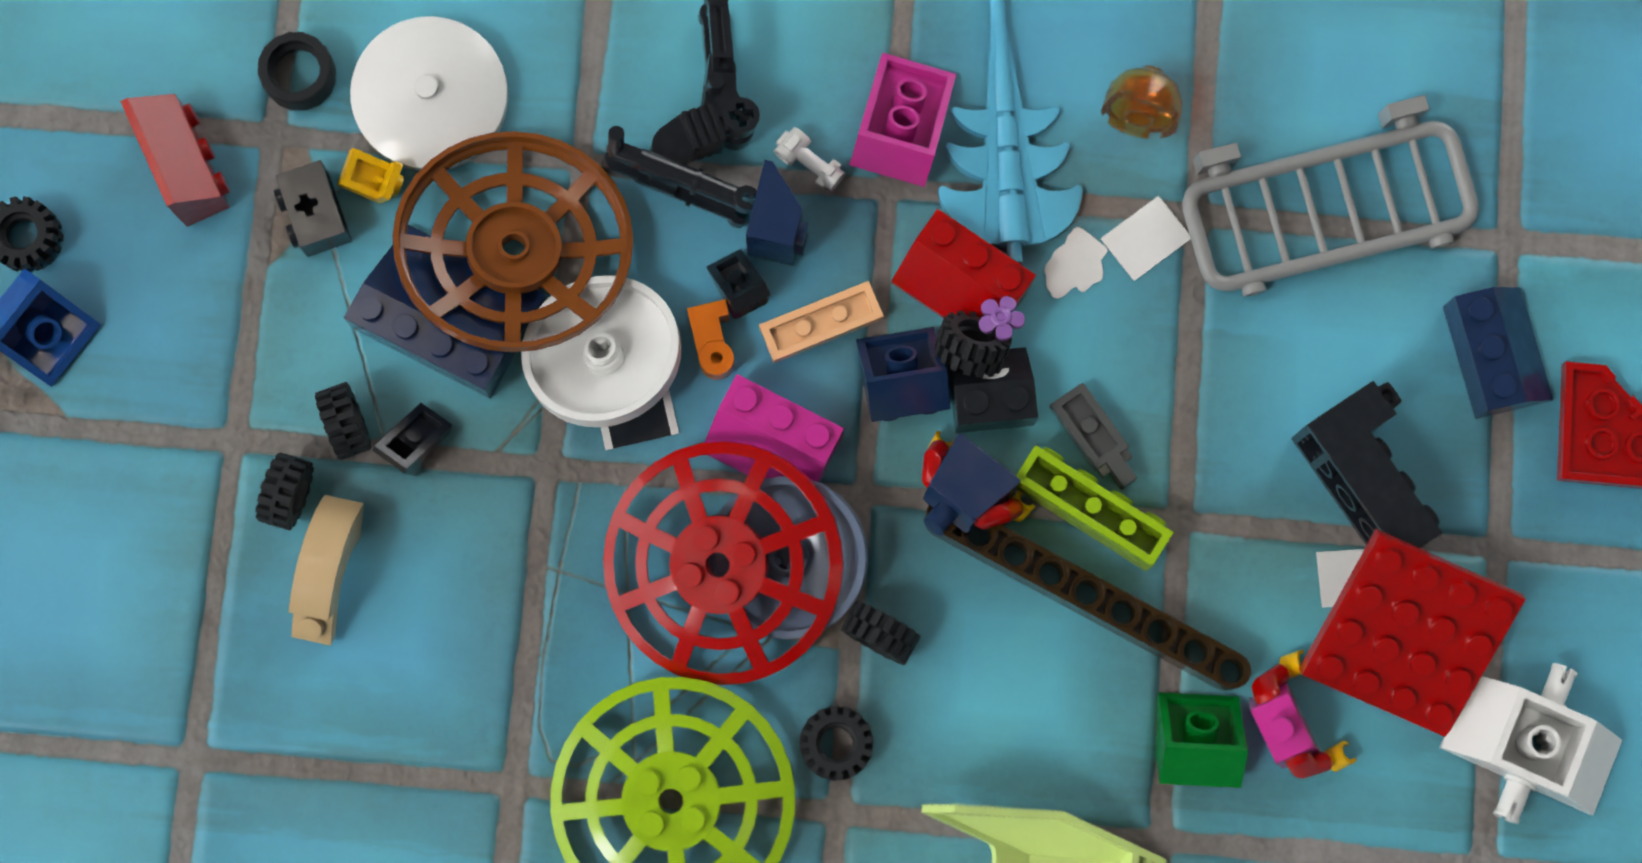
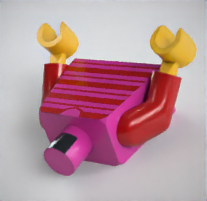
(1285, 725)

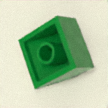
(1200, 740)

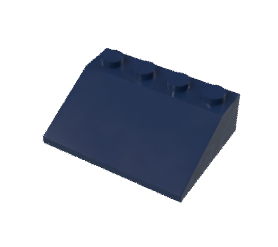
(391, 318)

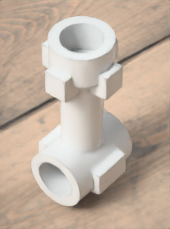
(793, 147)

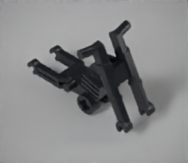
(697, 133)

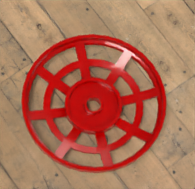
(746, 557)

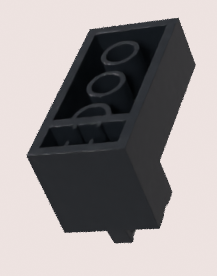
(1359, 468)

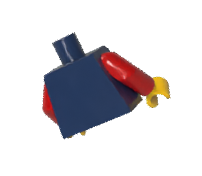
(968, 487)

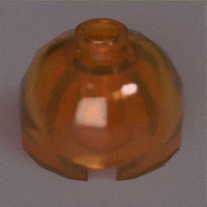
(1143, 103)

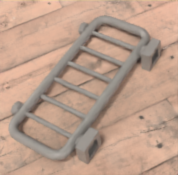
(1405, 117)

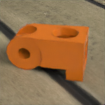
(713, 353)

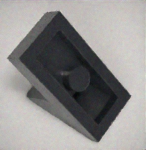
(739, 283)
(413, 439)

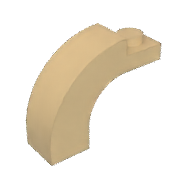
(321, 568)

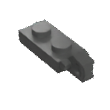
(1094, 435)

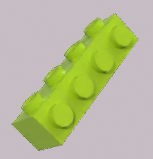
(1093, 509)

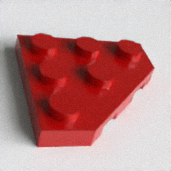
(1598, 429)

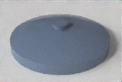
(814, 552)

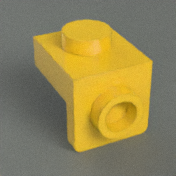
(370, 176)

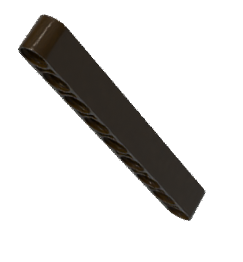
(1100, 611)

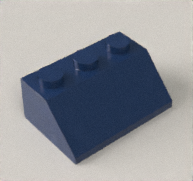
(1497, 351)

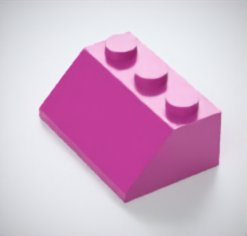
(775, 424)

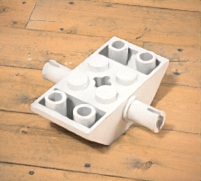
(1498, 734)

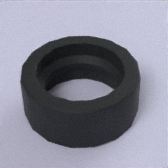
(286, 44)

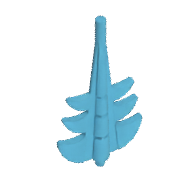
(1010, 204)

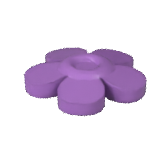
(1001, 317)

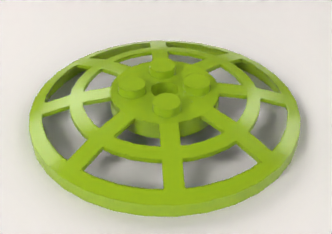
(676, 771)

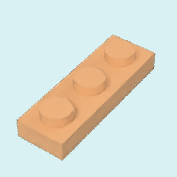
(821, 322)

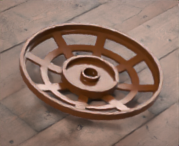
(511, 222)

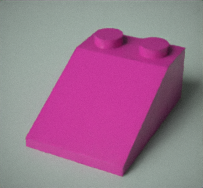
(903, 120)

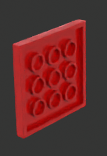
(1411, 633)

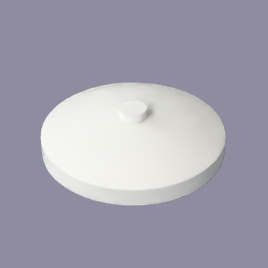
(427, 90)
(613, 366)

